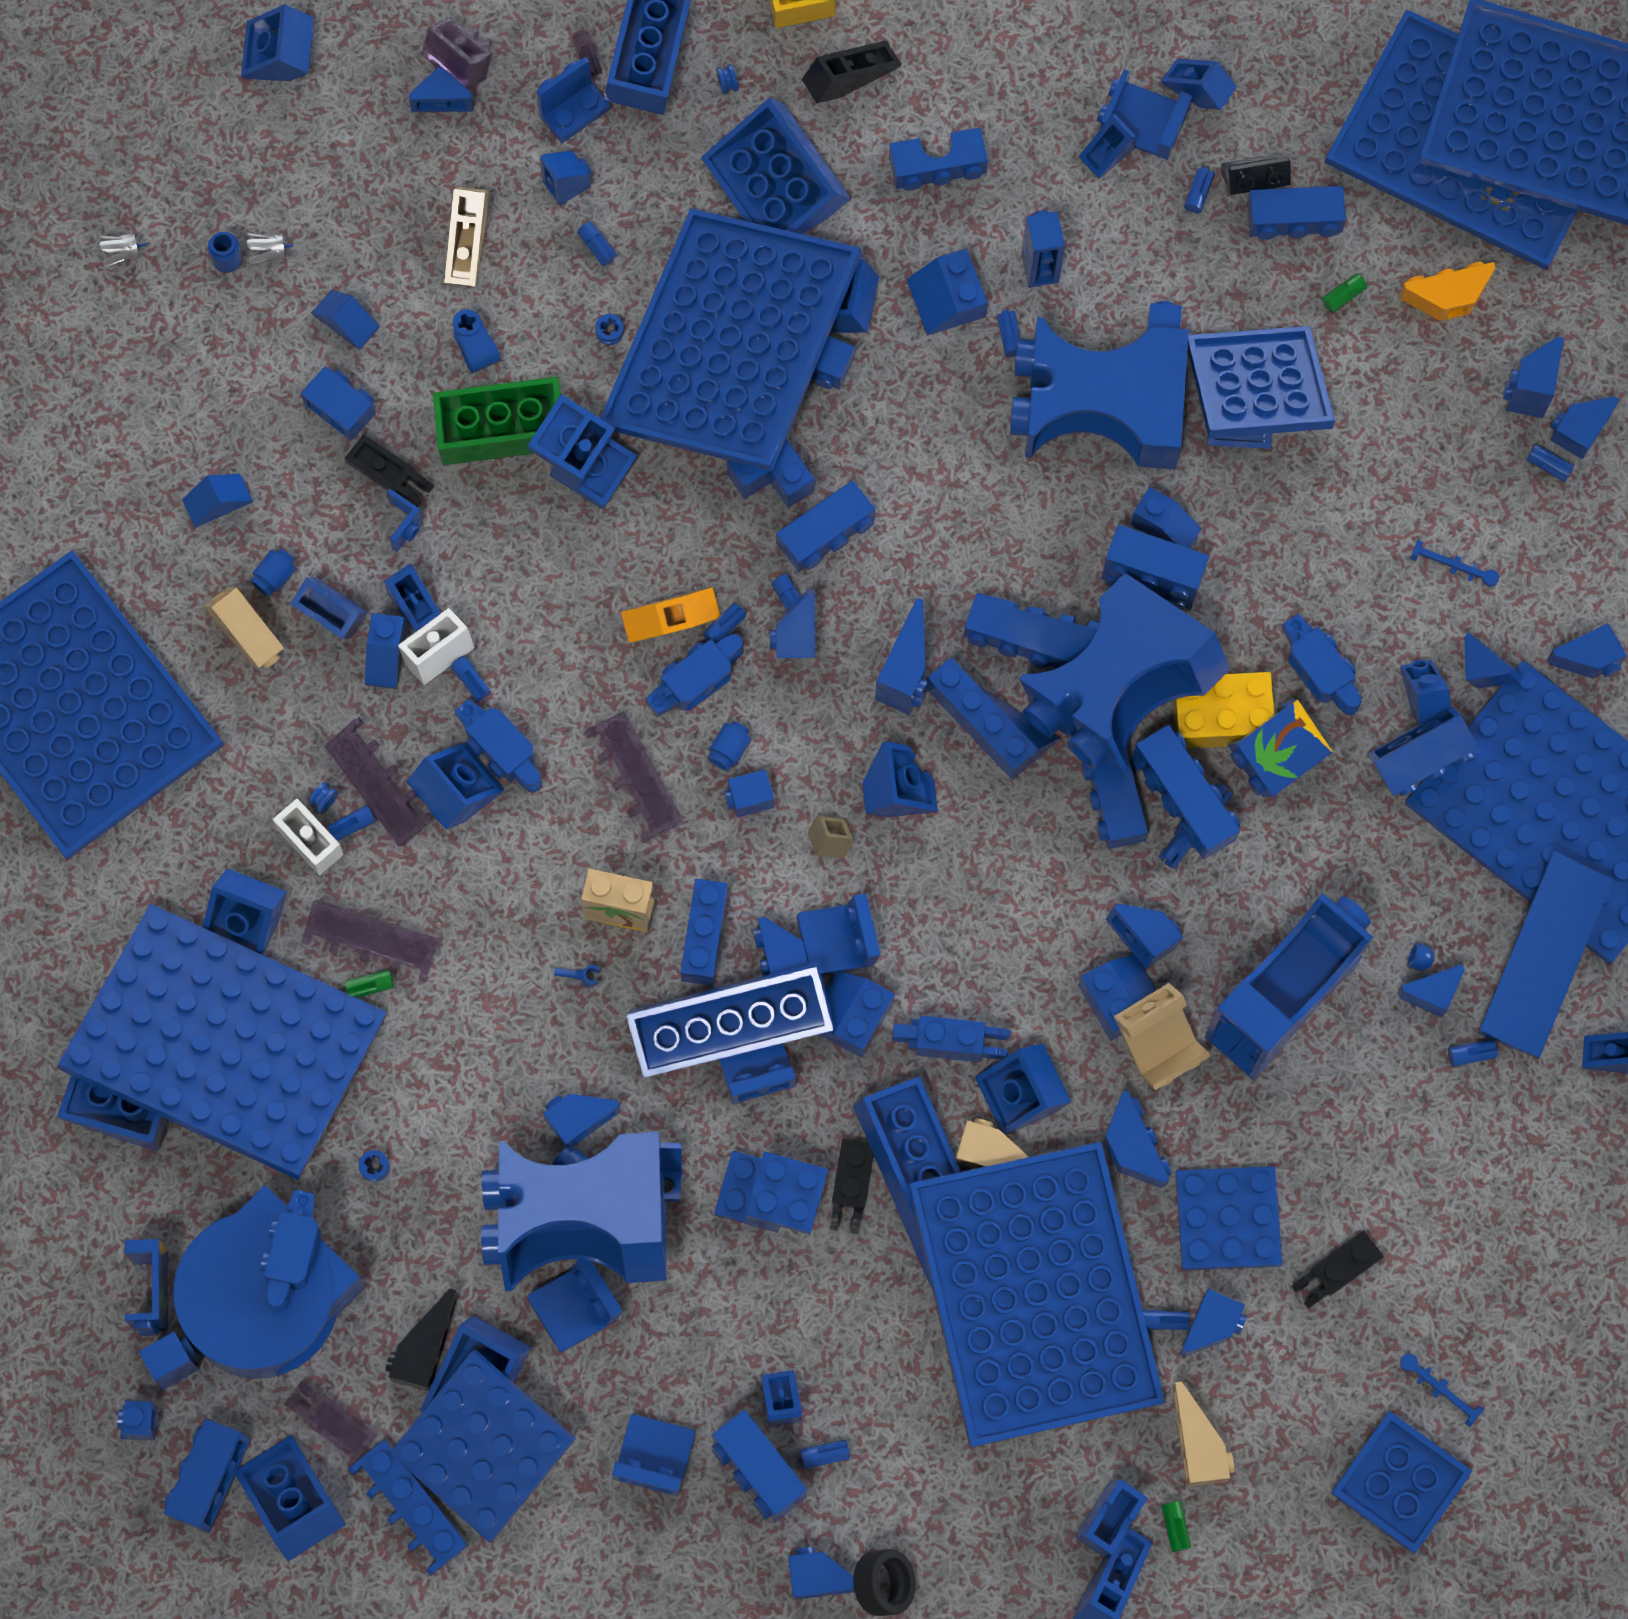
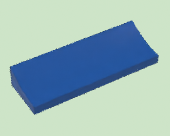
(1545, 955)
(730, 1019)
(906, 1146)

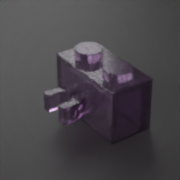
(458, 51)

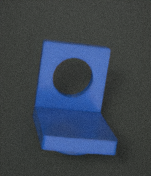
(410, 526)
(672, 1169)

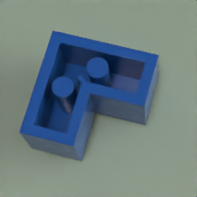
(789, 477)

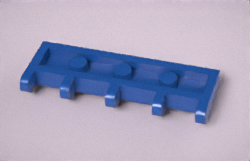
(411, 1504)

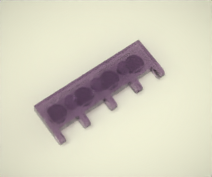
(637, 774)
(376, 784)
(371, 936)

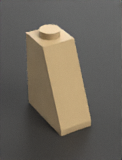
(244, 627)

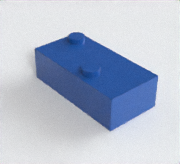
(646, 53)

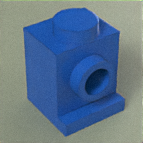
(137, 1420)

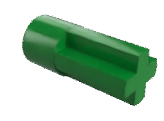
(1344, 293)
(369, 984)
(1176, 1526)

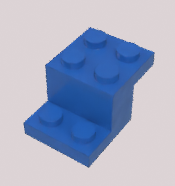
(581, 451)
(771, 1192)

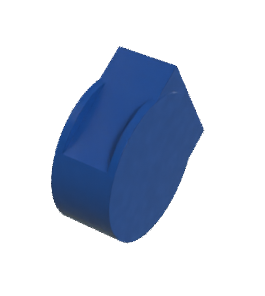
(225, 1303)

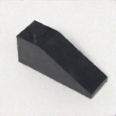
(848, 70)
(422, 1347)

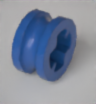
(727, 79)
(604, 321)
(323, 797)
(383, 1163)

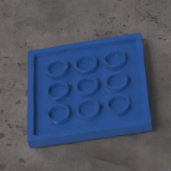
(1259, 382)
(483, 1446)

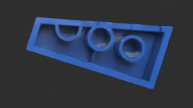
(1185, 791)

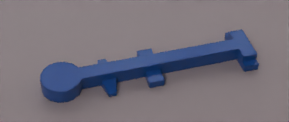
(1489, 577)
(1410, 1363)

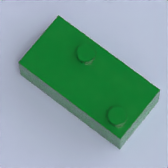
(492, 419)

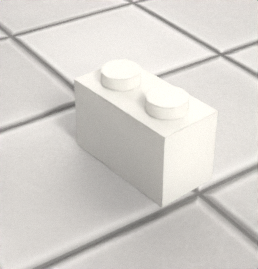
(436, 646)
(308, 836)

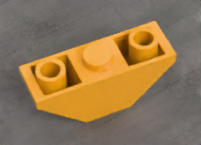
(1449, 291)
(670, 615)

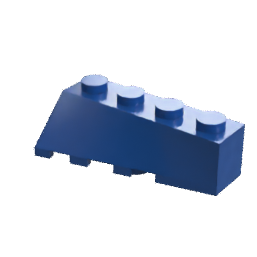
(1026, 632)
(988, 720)

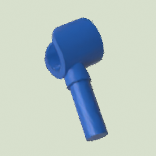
(579, 974)

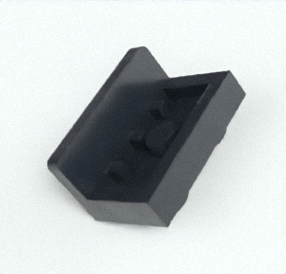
(1256, 173)

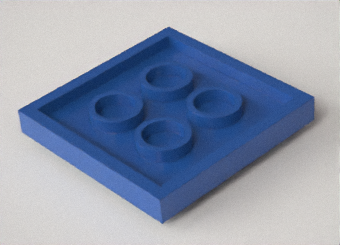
(1228, 1218)
(1401, 1482)

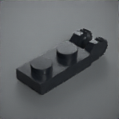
(386, 469)
(851, 1181)
(1340, 1267)

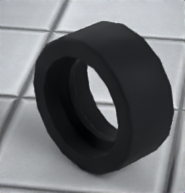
(867, 1587)

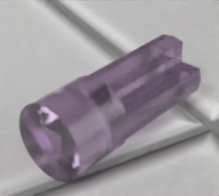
(583, 40)

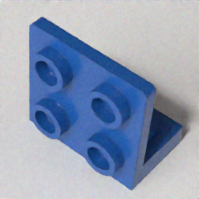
(570, 100)
(840, 936)
(757, 1073)
(575, 1305)
(654, 1455)

